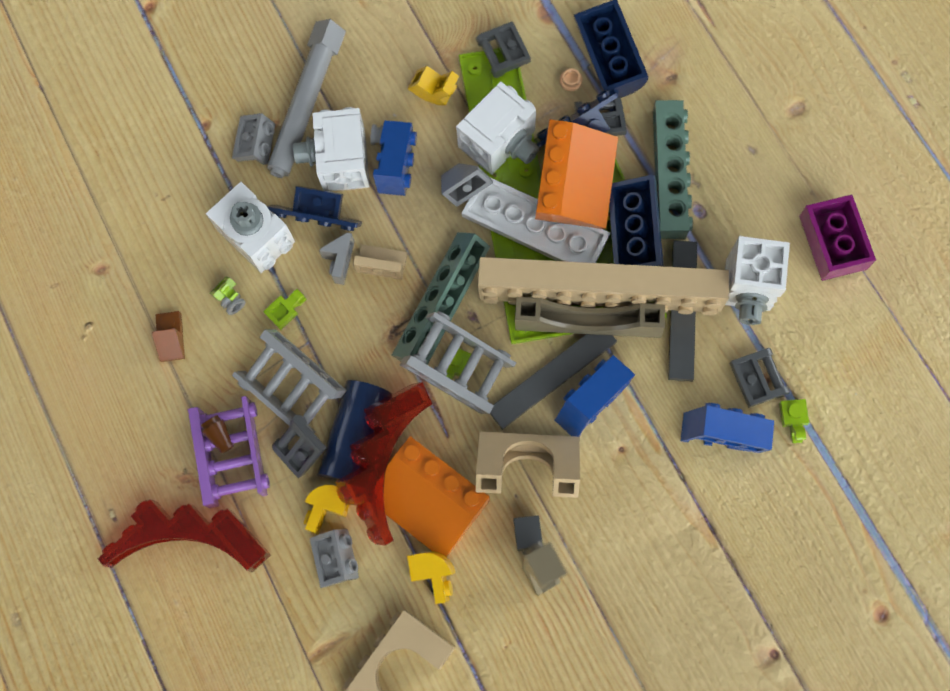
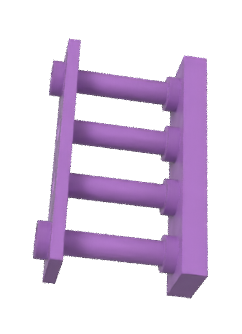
(208, 468)

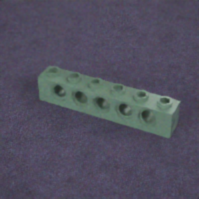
(672, 113)
(443, 292)

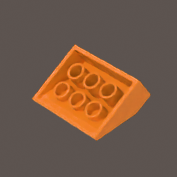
(576, 175)
(430, 498)

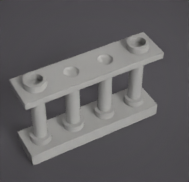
(292, 358)
(437, 376)

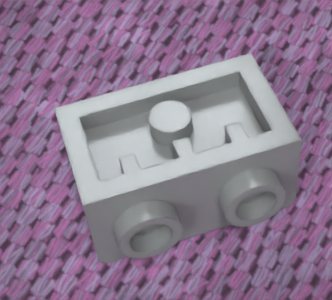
(254, 138)
(334, 557)

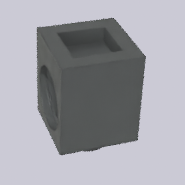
(527, 532)

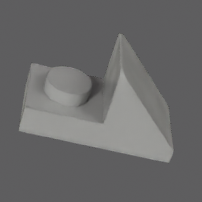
(341, 252)

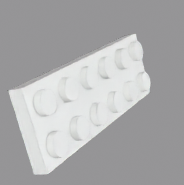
(513, 216)

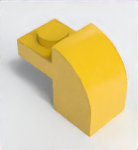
(432, 86)
(323, 500)
(434, 567)

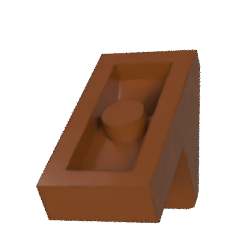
(169, 336)

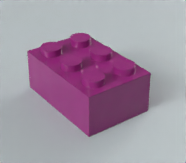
(837, 237)

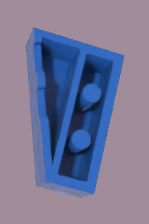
(395, 158)
(593, 395)
(728, 428)

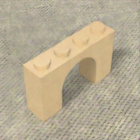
(558, 453)
(405, 633)

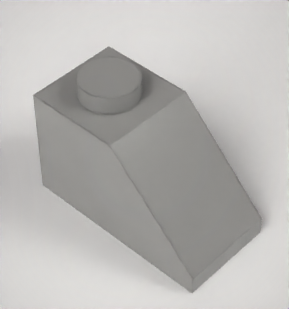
(463, 183)

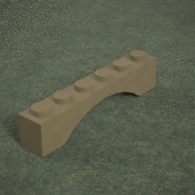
(632, 320)
(543, 567)

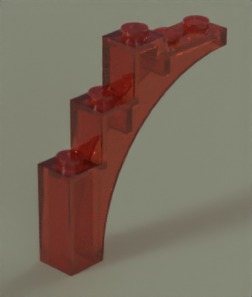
(372, 453)
(188, 524)

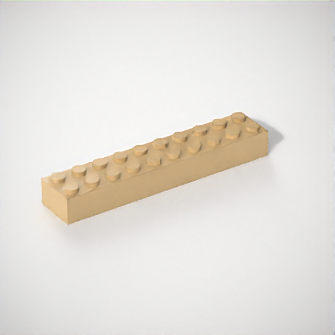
(604, 284)

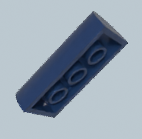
(612, 48)
(636, 222)
(348, 428)

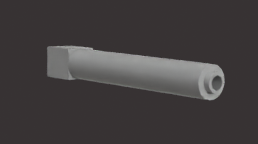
(324, 43)

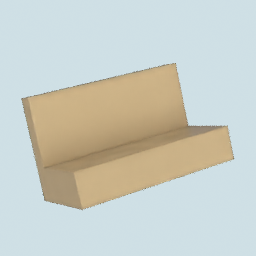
(380, 262)

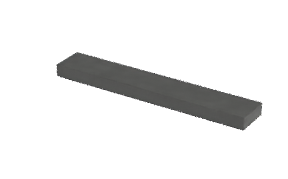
(682, 325)
(550, 378)

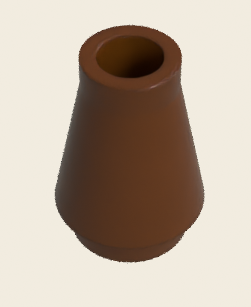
(217, 434)

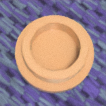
(571, 79)

